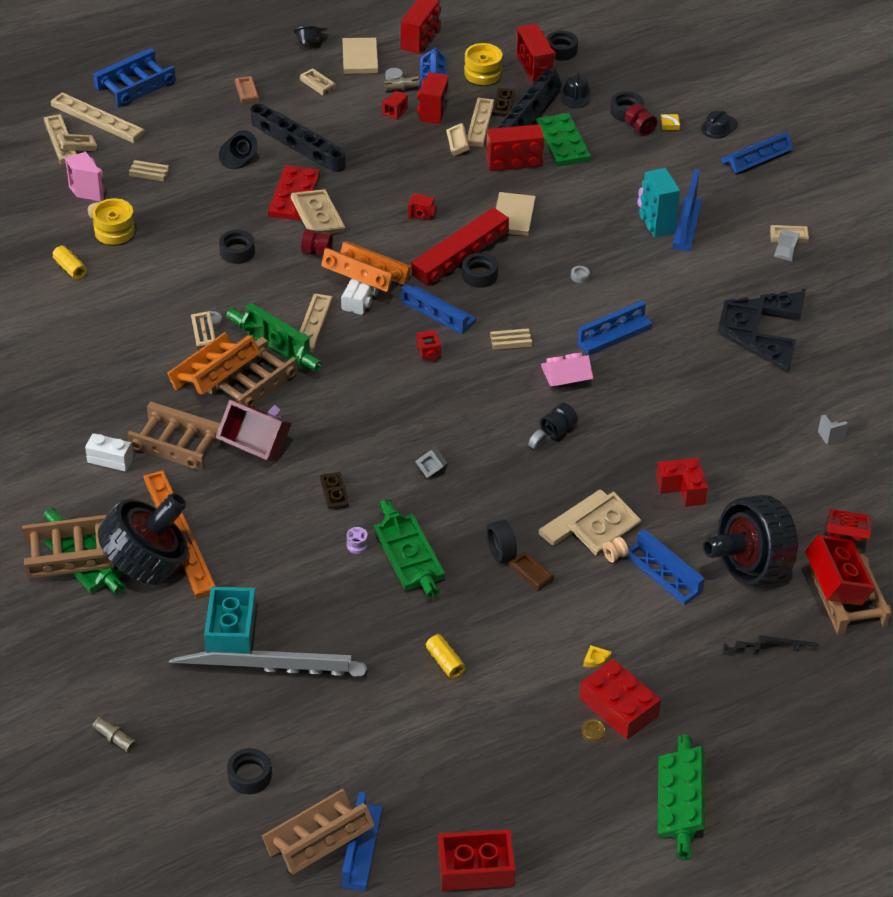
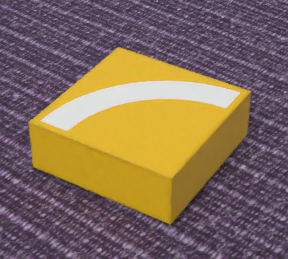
(670, 122)

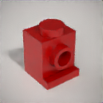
(395, 105)
(421, 207)
(428, 350)

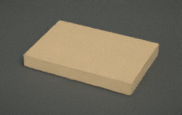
(360, 55)
(519, 210)
(318, 211)
(604, 522)

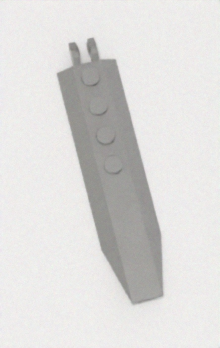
(273, 660)

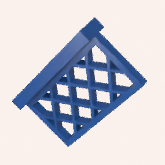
(688, 217)

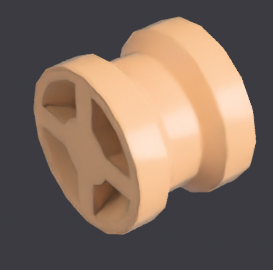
(615, 549)

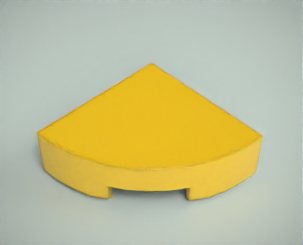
(596, 657)

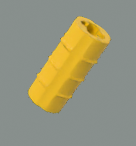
(69, 262)
(445, 656)

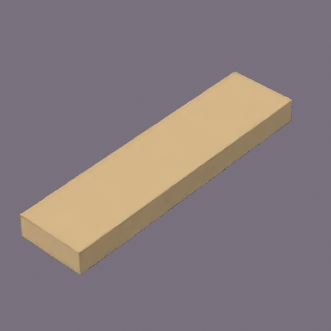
(480, 122)
(55, 126)
(315, 318)
(558, 530)

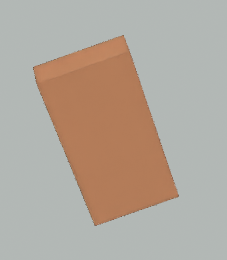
(246, 90)

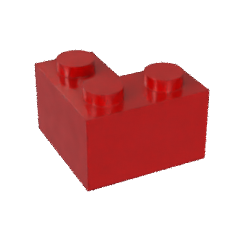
(432, 97)
(683, 477)

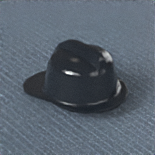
(309, 35)
(576, 92)
(718, 124)
(238, 149)

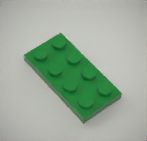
(563, 140)

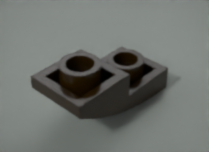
(503, 101)
(334, 490)

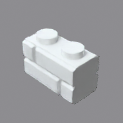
(357, 296)
(109, 452)

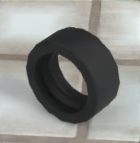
(563, 37)
(624, 98)
(236, 255)
(480, 260)
(501, 540)
(247, 756)

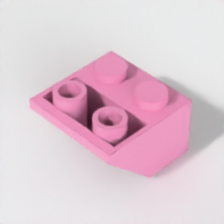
(85, 177)
(568, 370)

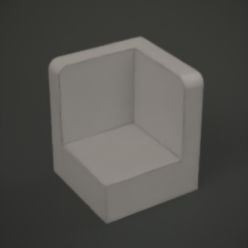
(787, 245)
(832, 432)
(431, 462)

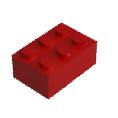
(420, 25)
(534, 51)
(514, 147)
(840, 570)
(619, 699)
(476, 860)

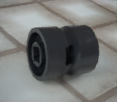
(559, 420)

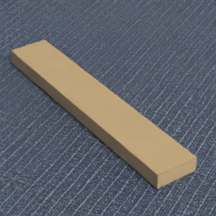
(97, 117)

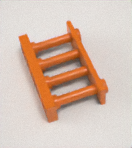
(366, 266)
(213, 363)

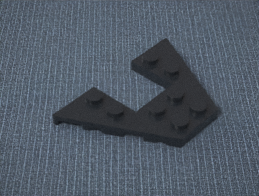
(742, 318)

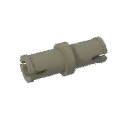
(401, 83)
(114, 734)

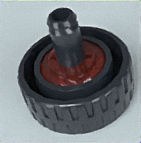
(755, 538)
(145, 539)

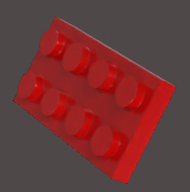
(292, 181)
(849, 523)

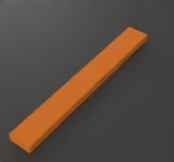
(194, 566)

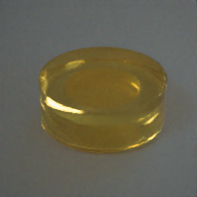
(593, 730)

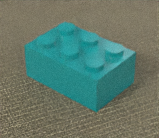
(659, 202)
(230, 620)

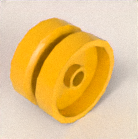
(483, 64)
(113, 221)

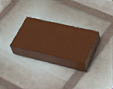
(531, 571)

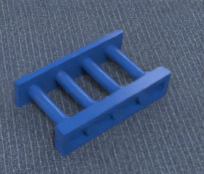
(128, 67)

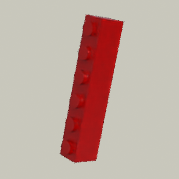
(454, 249)

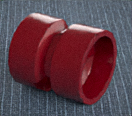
(641, 119)
(315, 242)

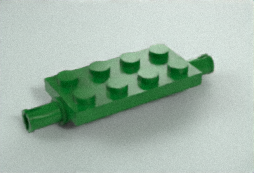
(280, 336)
(408, 550)
(93, 579)
(681, 795)

